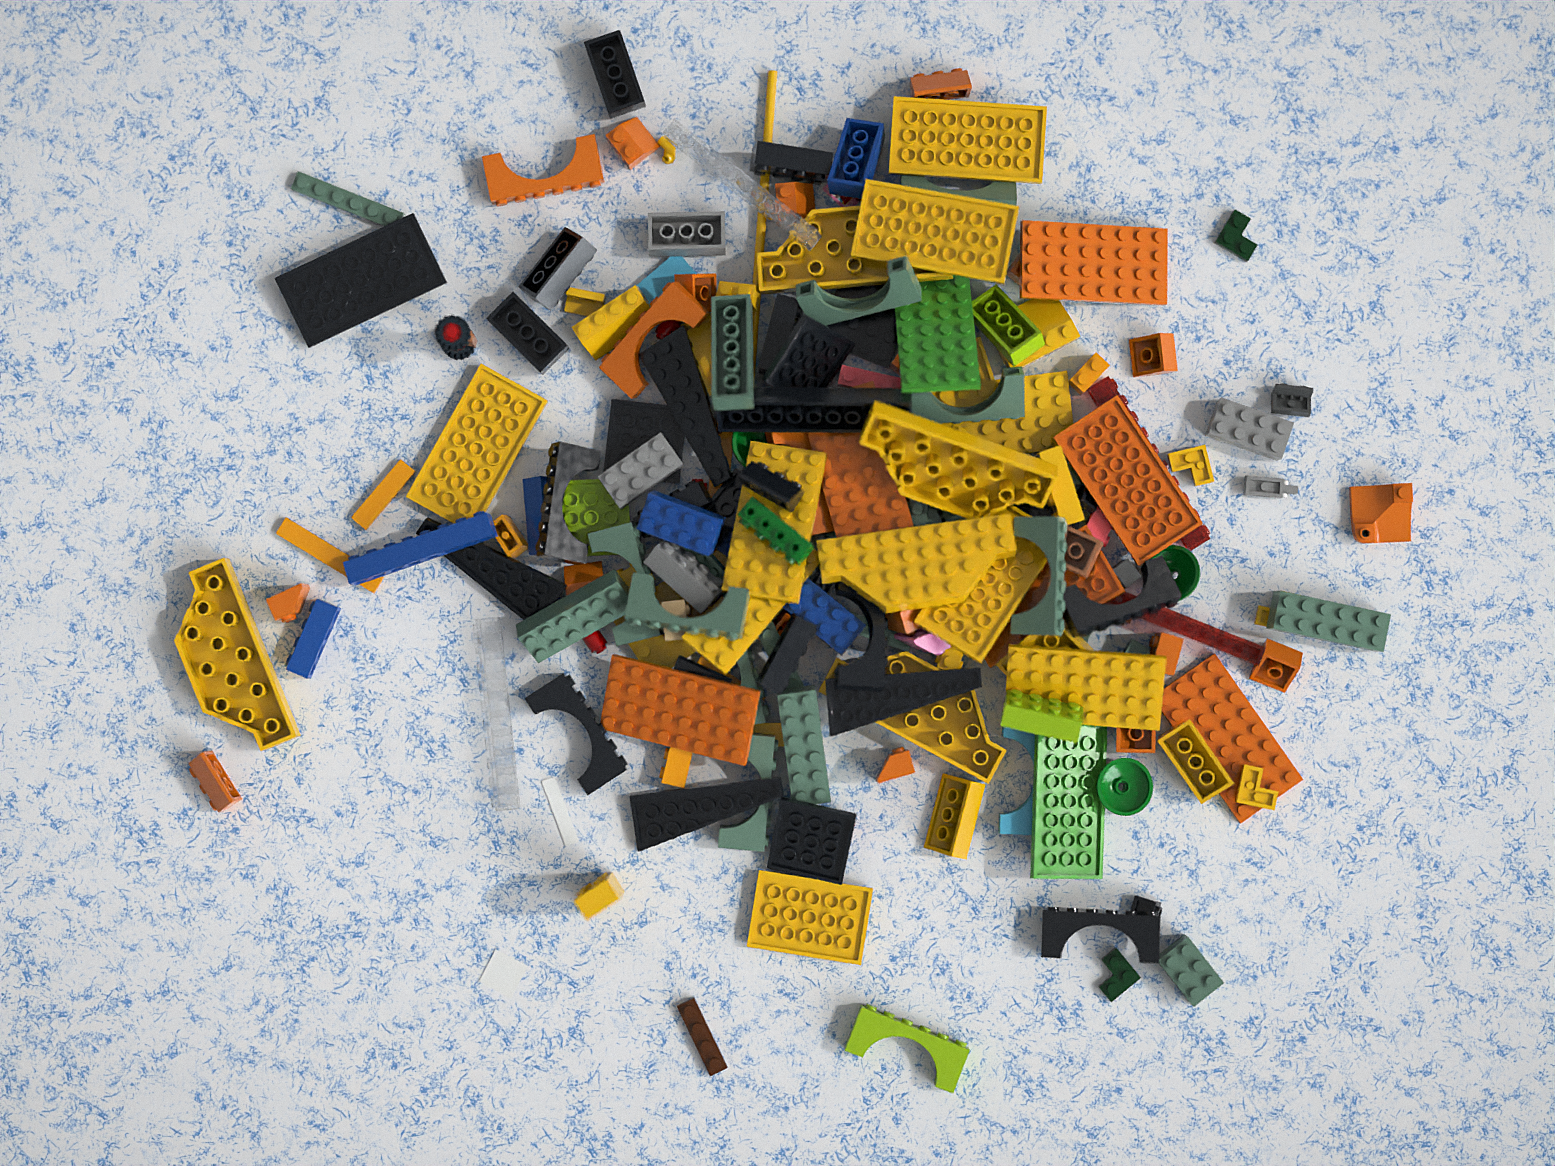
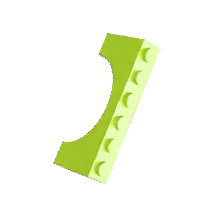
(874, 1025)

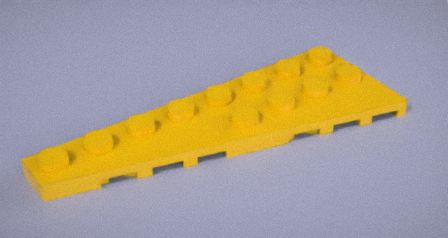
(760, 612)

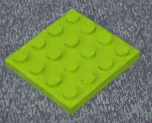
(589, 509)

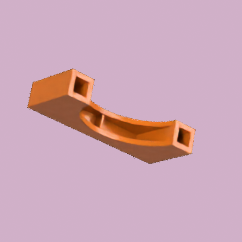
(582, 171)
(623, 362)
(823, 522)

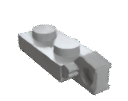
(1268, 487)

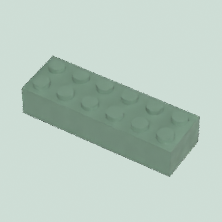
(732, 352)
(574, 616)
(1328, 621)
(804, 744)

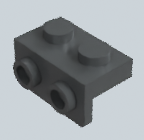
(1291, 400)

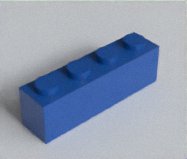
(533, 500)
(313, 638)

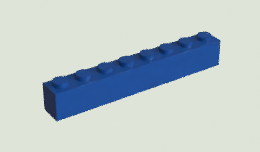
(420, 548)

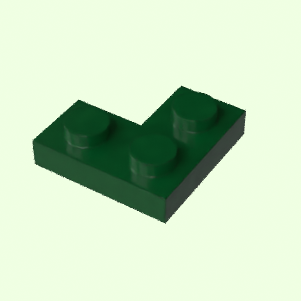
(1232, 239)
(1122, 975)

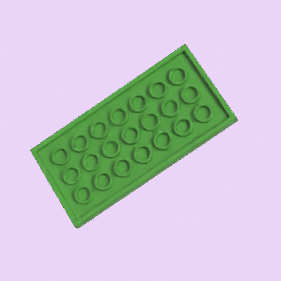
(938, 339)
(1066, 806)

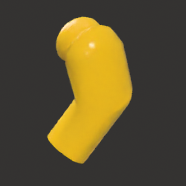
(669, 150)

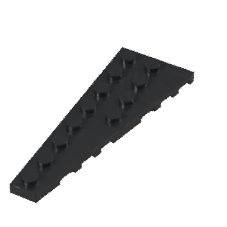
(680, 384)
(507, 579)
(902, 694)
(676, 812)

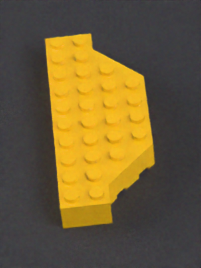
(828, 260)
(954, 467)
(918, 563)
(230, 660)
(945, 728)

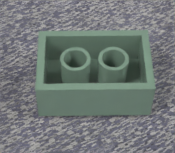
(1189, 970)

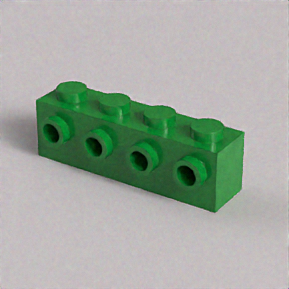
(775, 531)

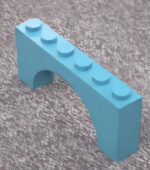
(1019, 820)

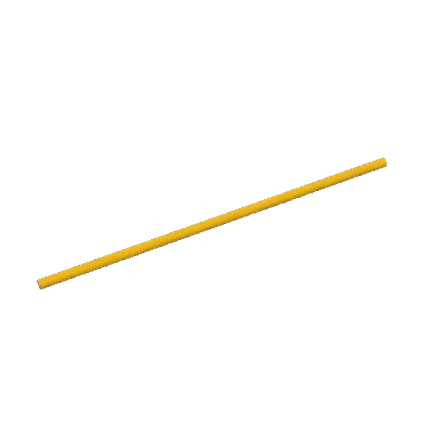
(764, 182)

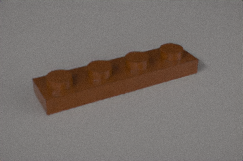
(702, 1036)

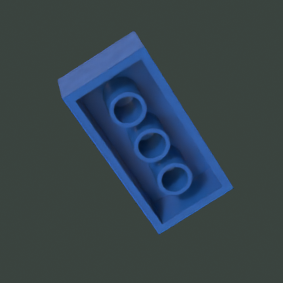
(856, 157)
(681, 523)
(834, 622)

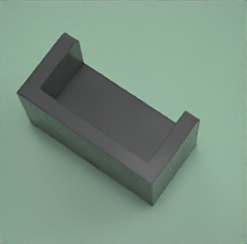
(1126, 573)

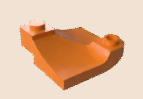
(1381, 512)

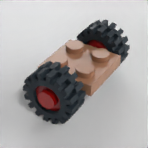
(455, 337)

